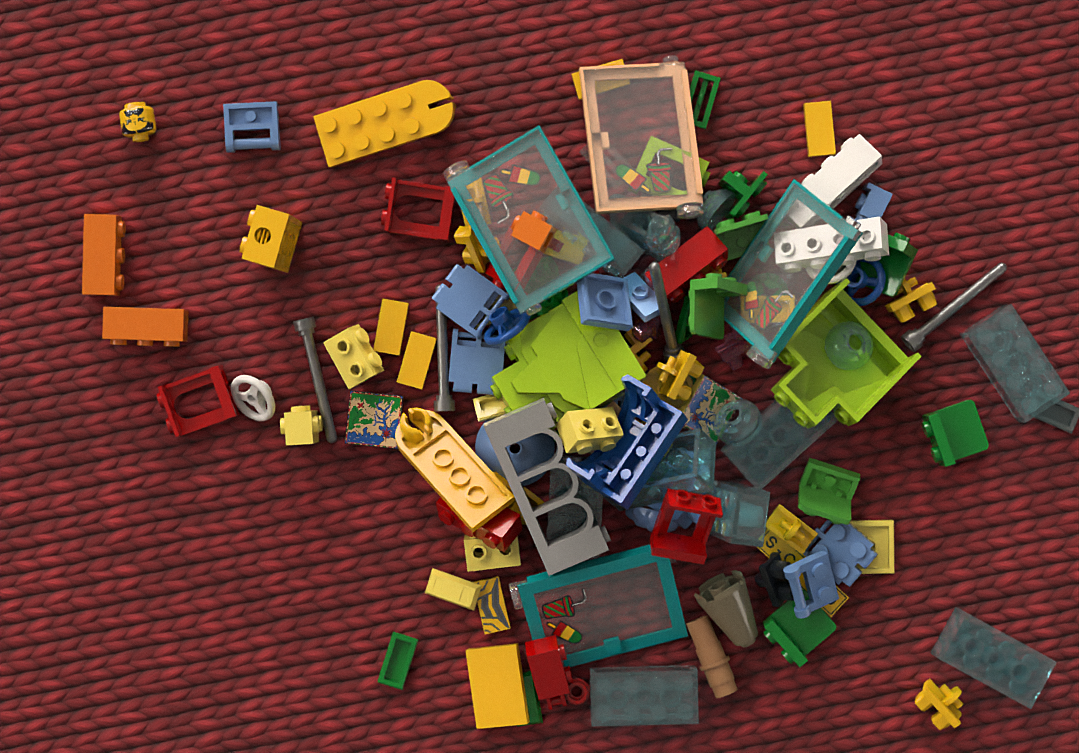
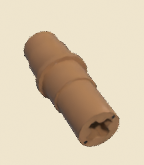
(712, 657)

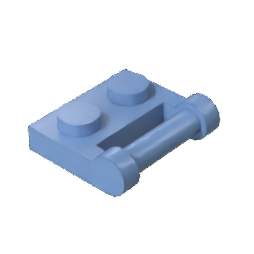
(251, 118)
(818, 581)

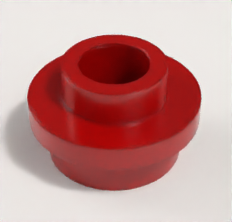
(581, 698)

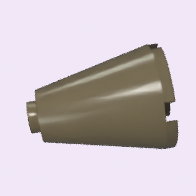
(729, 607)

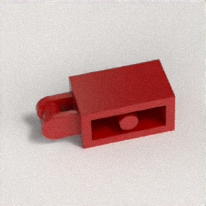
(548, 670)

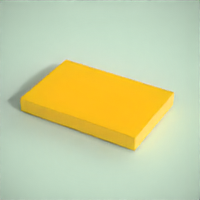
(497, 686)

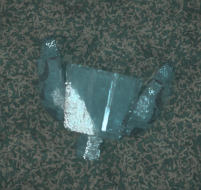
(650, 231)

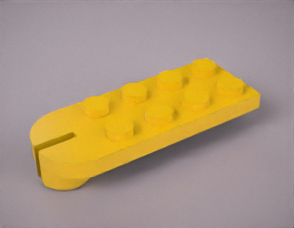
(384, 121)
(451, 468)

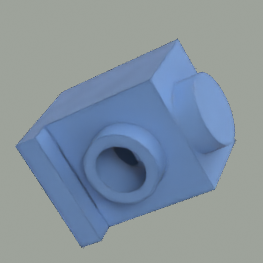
(872, 203)

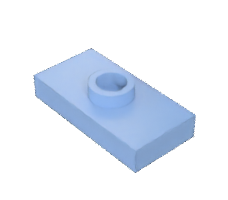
(642, 298)

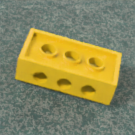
(270, 238)

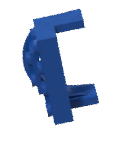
(639, 448)

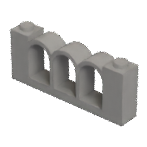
(569, 548)

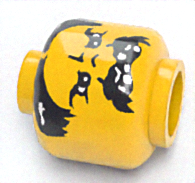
(137, 121)

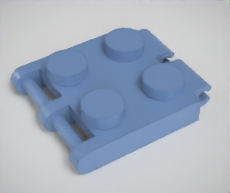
(468, 299)
(474, 363)
(845, 549)

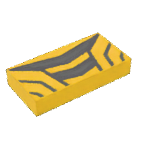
(492, 606)

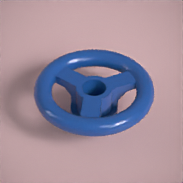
(878, 283)
(507, 323)

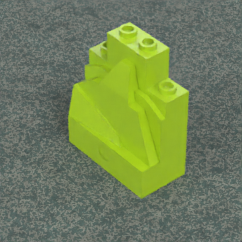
(565, 363)
(817, 385)

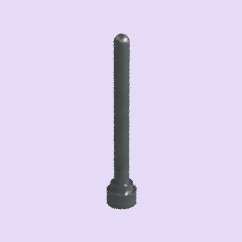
(305, 329)
(914, 338)
(671, 348)
(443, 400)

